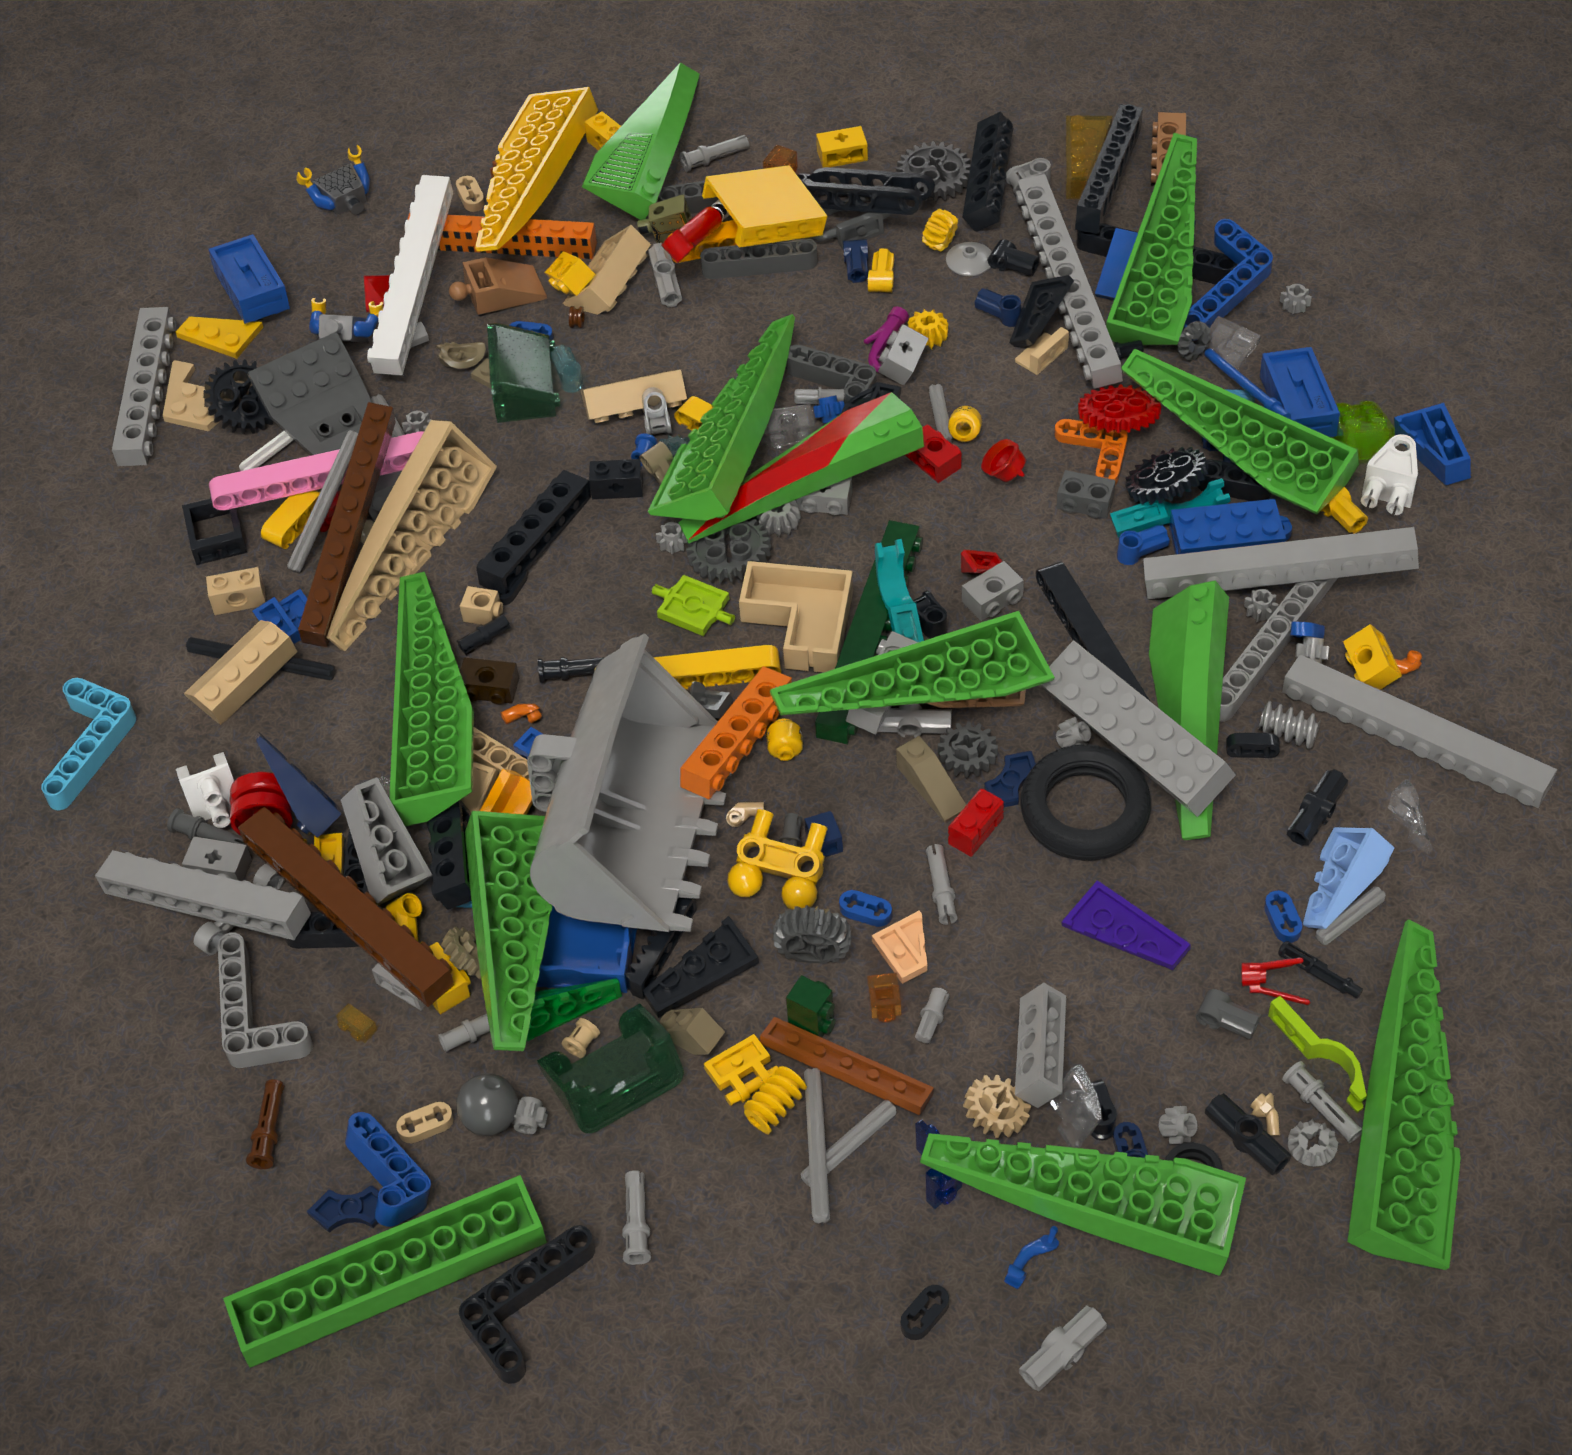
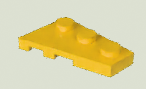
(219, 335)

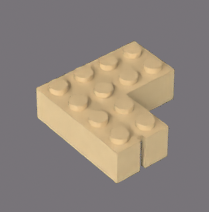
(806, 600)

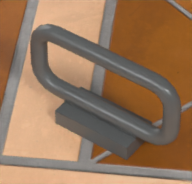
(857, 228)

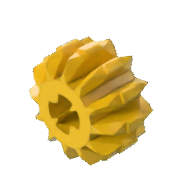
(940, 230)
(930, 325)

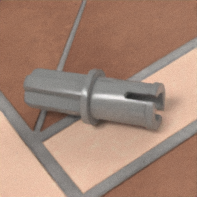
(811, 396)
(932, 1014)

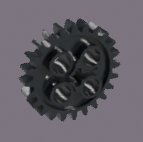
(223, 386)
(1166, 475)

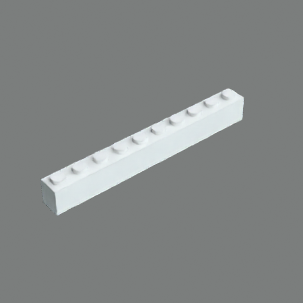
(410, 276)

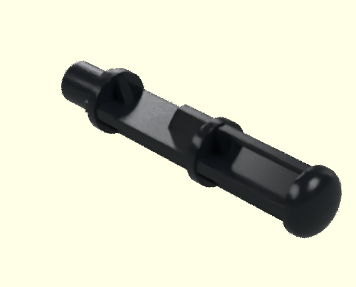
(1320, 970)

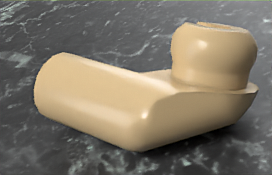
(742, 812)

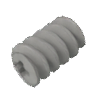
(1289, 725)

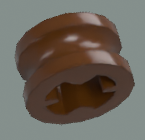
(576, 316)

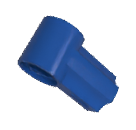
(1136, 544)

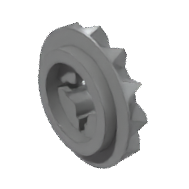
(1317, 1154)

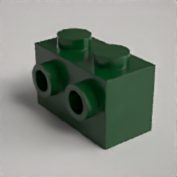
(811, 1006)

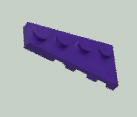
(1122, 925)

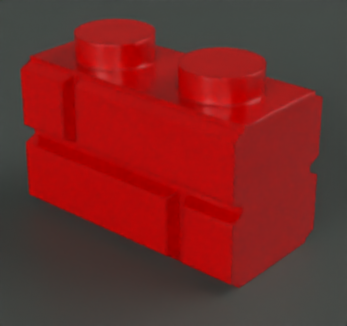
(976, 822)

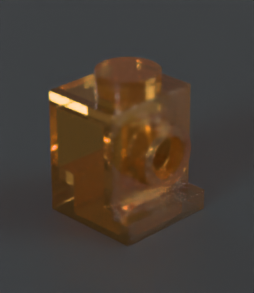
(884, 996)

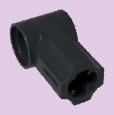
(1007, 256)

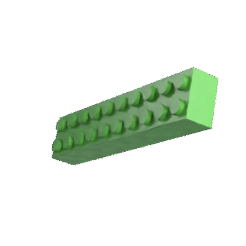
(384, 1271)

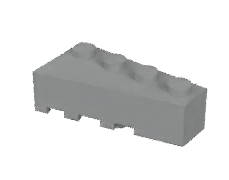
(382, 843)

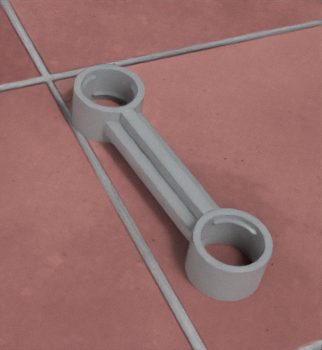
(210, 933)

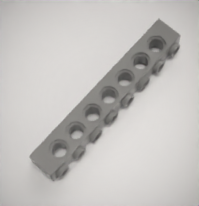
(143, 387)

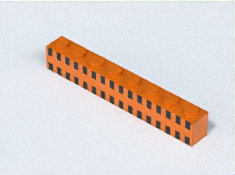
(533, 239)

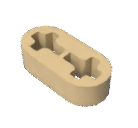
(474, 192)
(425, 1122)

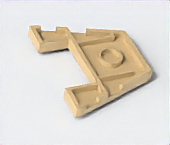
(185, 401)

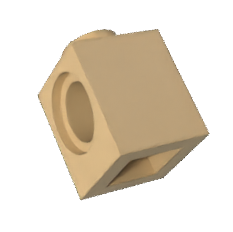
(480, 605)

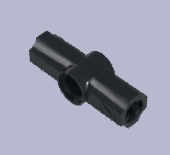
(1317, 807)
(1260, 1146)

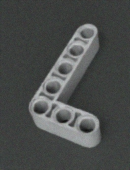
(240, 1011)

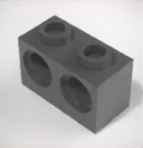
(1085, 494)

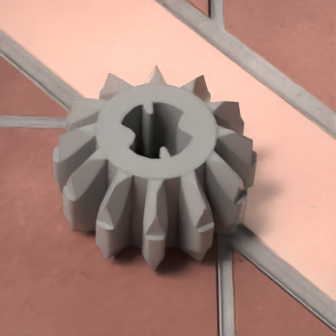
(780, 518)

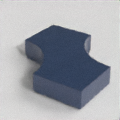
(1012, 778)
(337, 1209)

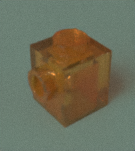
(780, 157)

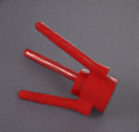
(1255, 973)

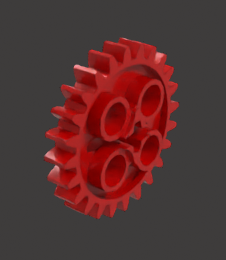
(1119, 409)

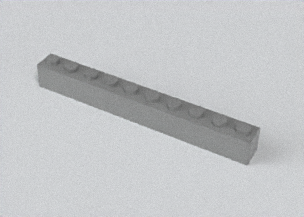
(1284, 562)
(1419, 731)

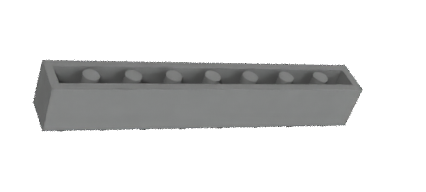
(203, 894)

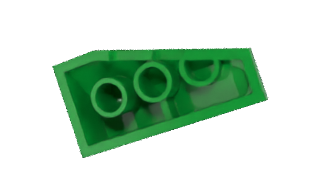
(567, 1003)

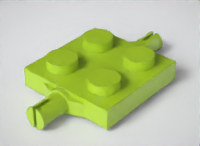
(693, 605)

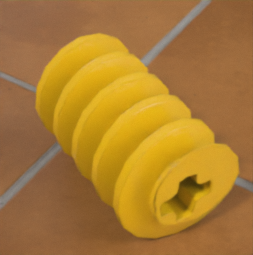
(772, 1098)

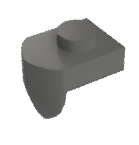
(713, 701)

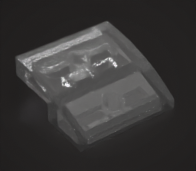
(1077, 1107)

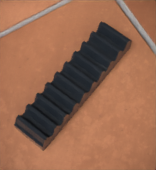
(657, 952)

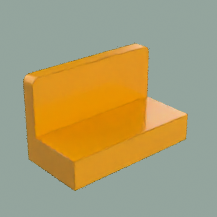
(509, 794)

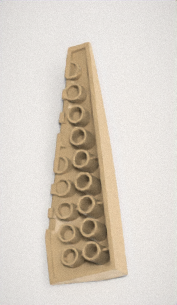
(427, 500)

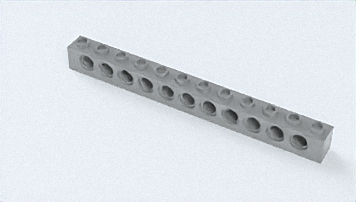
(1079, 304)

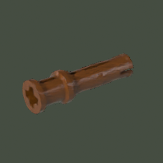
(265, 1136)

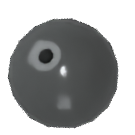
(487, 1104)

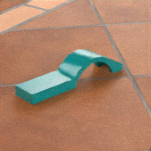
(1146, 516)
(894, 593)

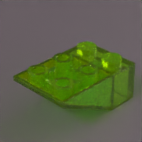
(1364, 428)

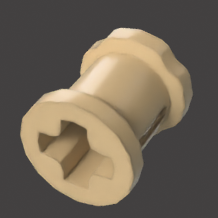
(580, 1037)

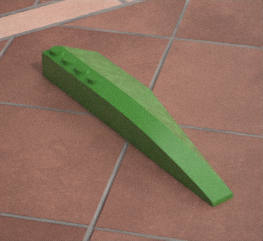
(430, 711)
(1407, 1138)

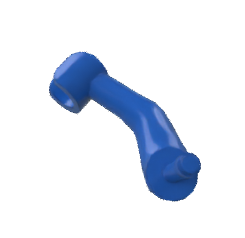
(1042, 1245)

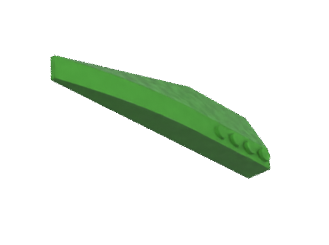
(714, 462)

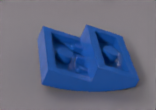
(284, 614)

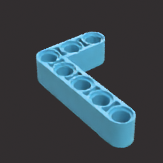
(111, 723)

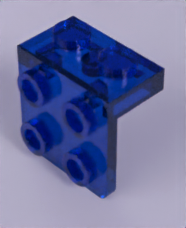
(939, 1187)

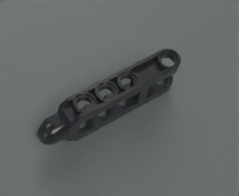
(884, 199)

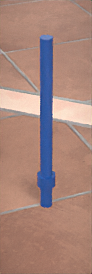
(1269, 403)

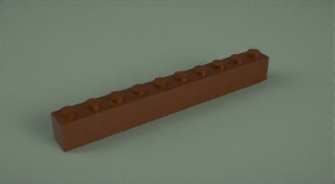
(347, 523)
(347, 906)

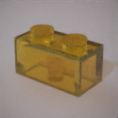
(356, 1023)

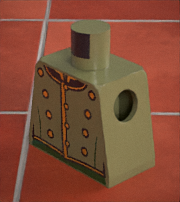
(665, 218)

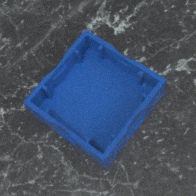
(585, 952)

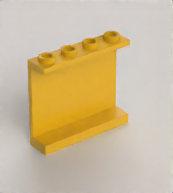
(767, 205)

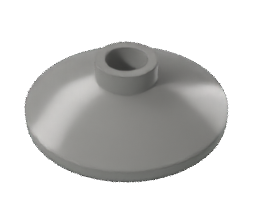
(968, 258)

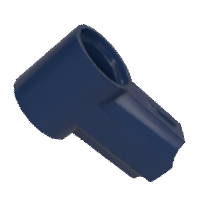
(856, 259)
(1003, 307)

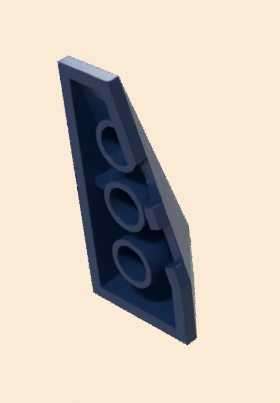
(308, 801)

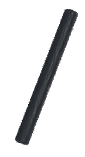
(294, 665)

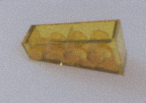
(1082, 147)

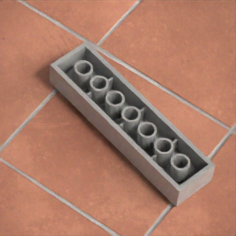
(1137, 729)

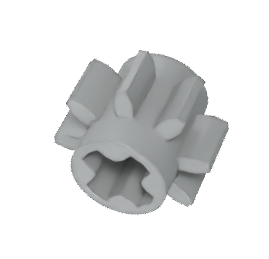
(1295, 298)
(416, 422)
(671, 537)
(1260, 604)
(1313, 649)
(1073, 733)
(529, 1115)
(1178, 1125)

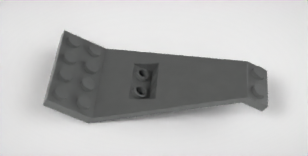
(313, 391)

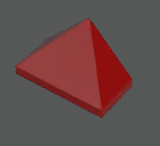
(375, 289)
(978, 561)

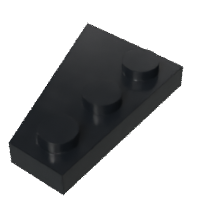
(1038, 308)

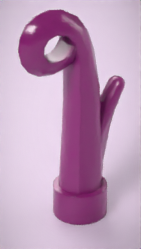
(894, 322)

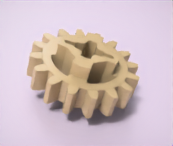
(982, 1102)

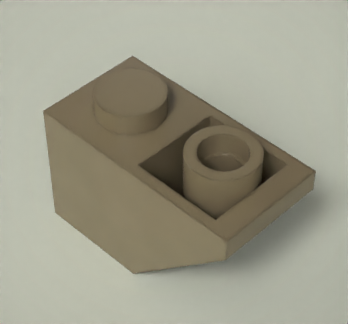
(692, 1030)

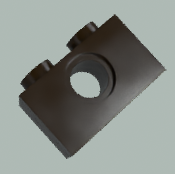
(490, 680)

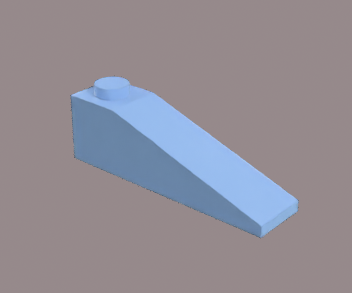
(1351, 864)

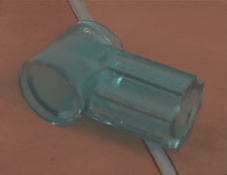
(567, 369)

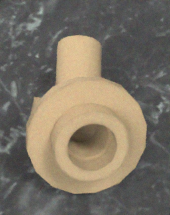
(1264, 1107)

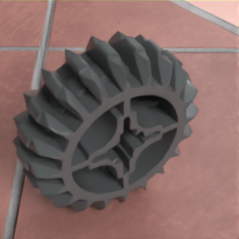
(812, 935)

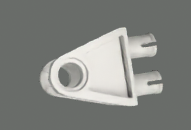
(1392, 475)
(209, 791)

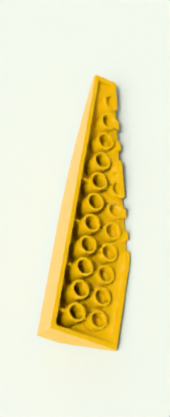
(532, 160)

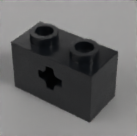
(616, 479)

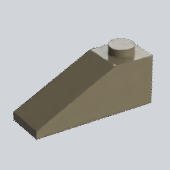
(929, 778)

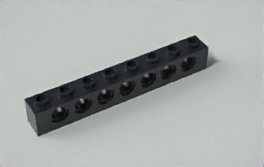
(1108, 169)

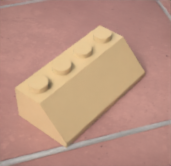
(613, 267)
(626, 395)
(242, 671)

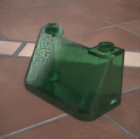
(521, 373)
(616, 1075)

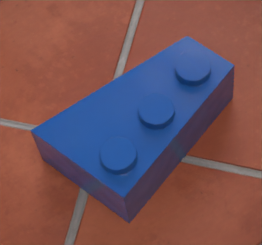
(1436, 442)

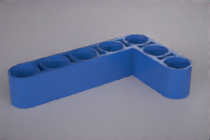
(1231, 283)

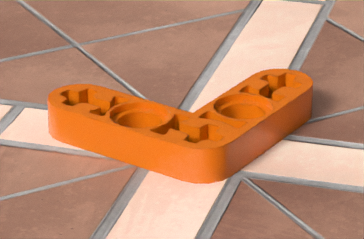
(1108, 445)

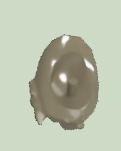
(461, 355)

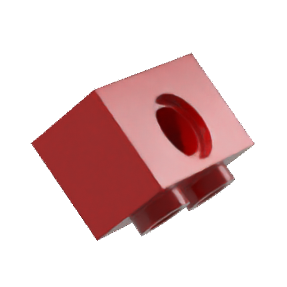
(938, 455)

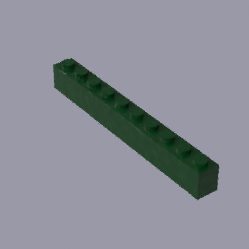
(868, 627)

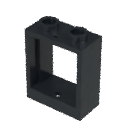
(206, 549)

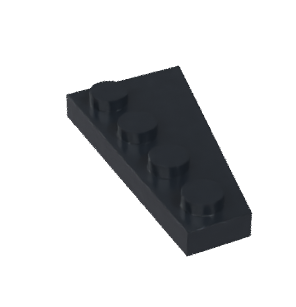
(711, 963)

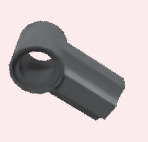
(1220, 1011)

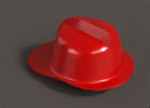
(1004, 461)

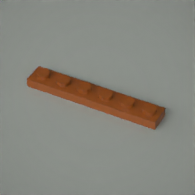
(847, 1065)

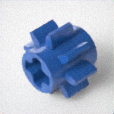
(828, 408)

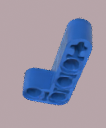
(403, 1181)

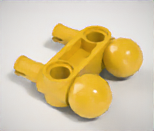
(780, 860)

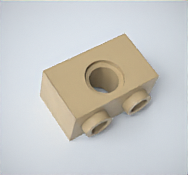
(236, 590)

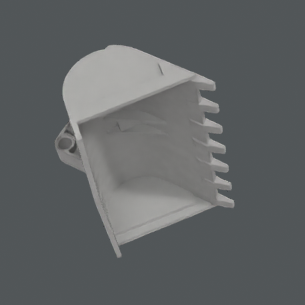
(614, 799)

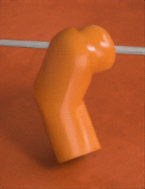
(1410, 663)
(521, 710)

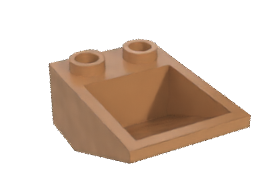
(497, 285)

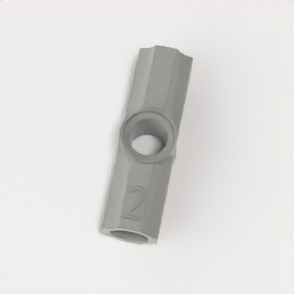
(665, 276)
(914, 720)
(1062, 1348)

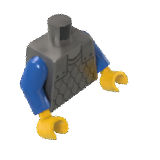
(340, 189)
(348, 327)

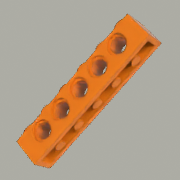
(733, 735)

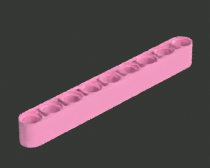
(296, 476)

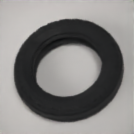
(1081, 843)

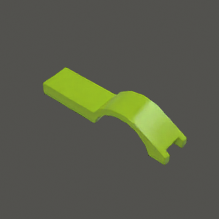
(1314, 1047)

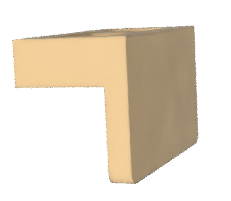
(1044, 351)

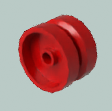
(253, 793)

